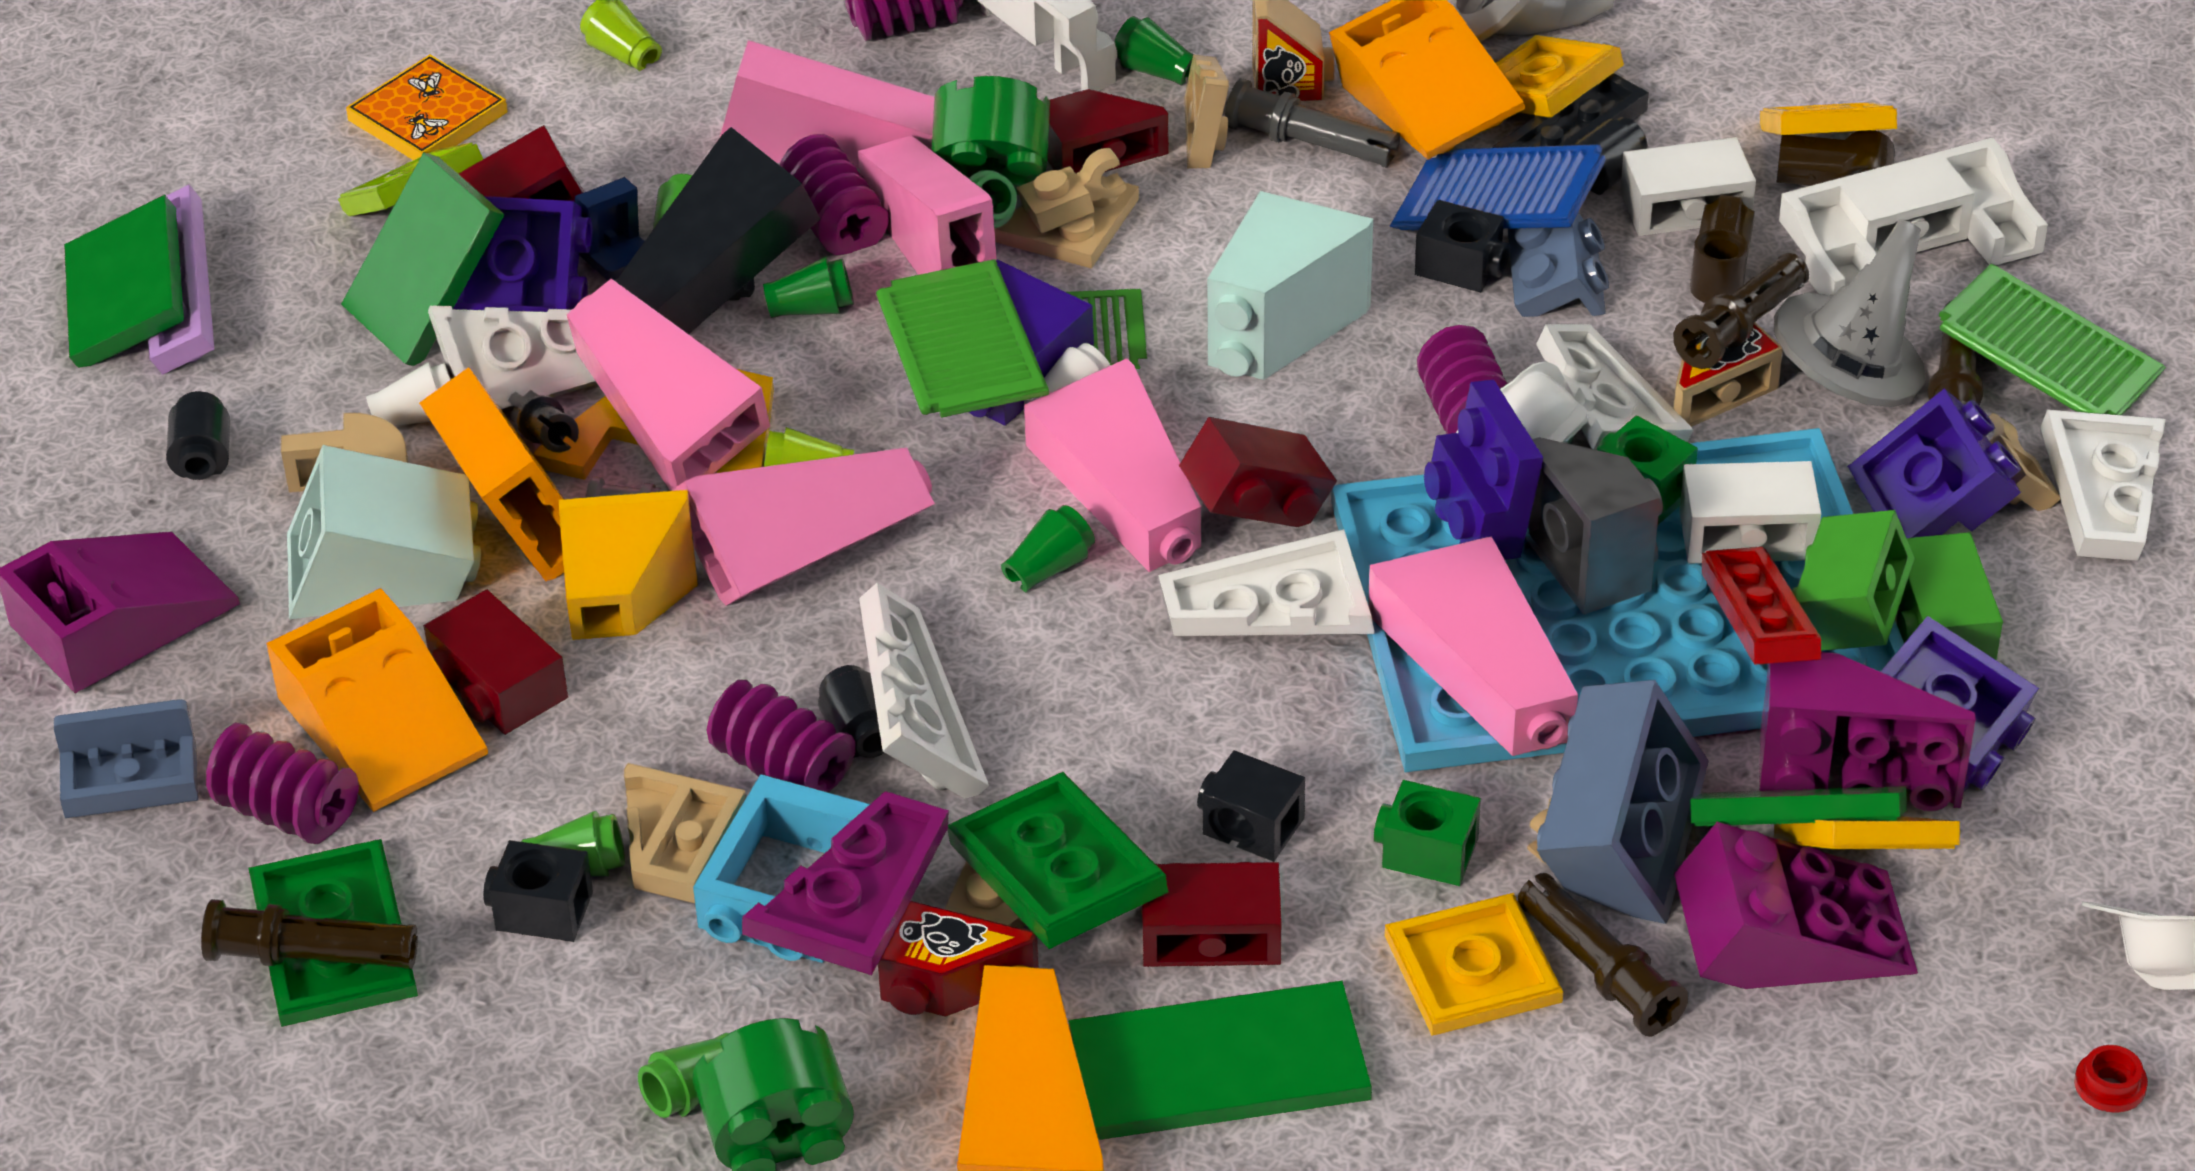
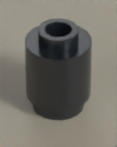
(1615, 138)
(198, 436)
(849, 704)

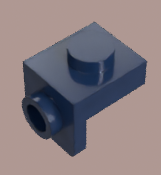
(614, 226)

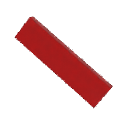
(1760, 606)

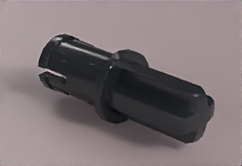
(543, 421)

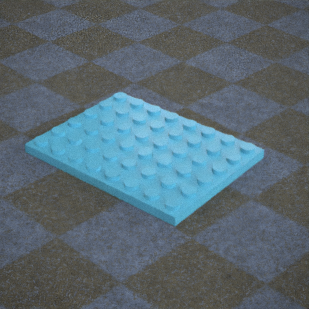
(1661, 635)

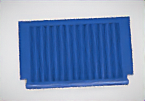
(1520, 183)

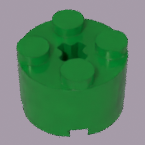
(992, 128)
(774, 1096)

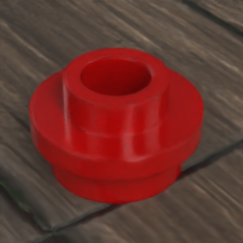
(2113, 1063)

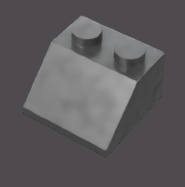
(1594, 524)

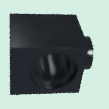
(1461, 246)
(1252, 805)
(539, 890)

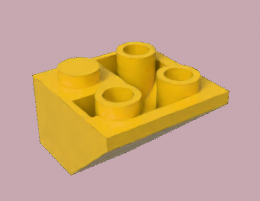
(625, 560)

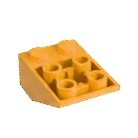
(1423, 73)
(374, 699)

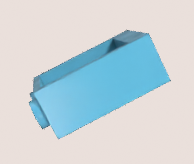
(773, 811)

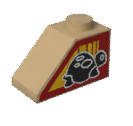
(1289, 51)
(1734, 380)

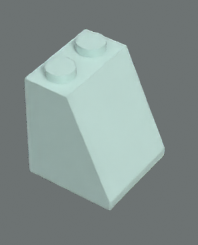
(1286, 284)
(377, 527)

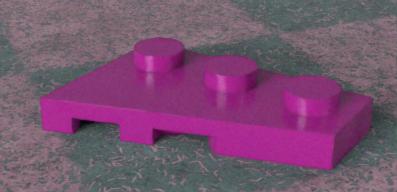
(858, 889)

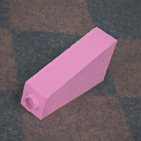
(791, 97)
(931, 206)
(667, 387)
(1118, 463)
(786, 517)
(1478, 640)

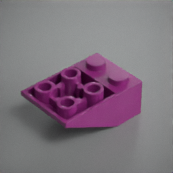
(108, 601)
(1878, 724)
(1788, 913)

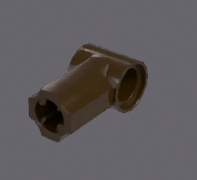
(1819, 160)
(1721, 248)

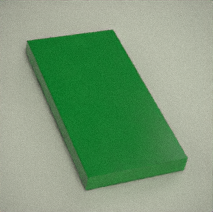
(1220, 1060)

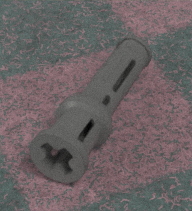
(1286, 118)

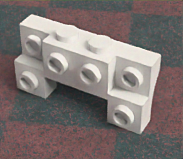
(1074, 34)
(1946, 194)

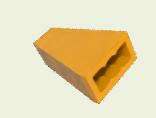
(500, 468)
(1025, 1081)

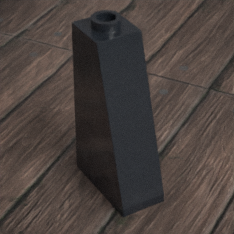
(719, 233)

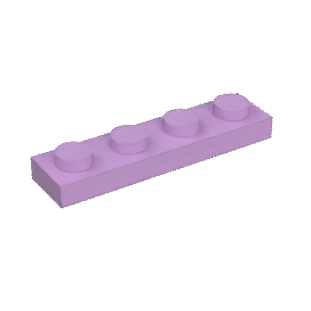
(194, 335)

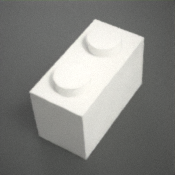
(1673, 183)
(1749, 507)

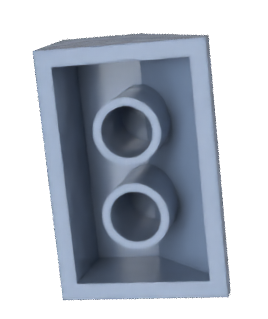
(1623, 800)

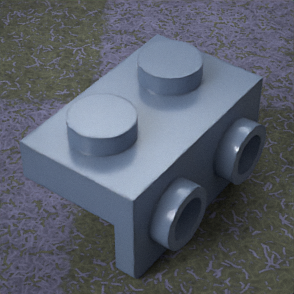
(1557, 267)
(126, 758)

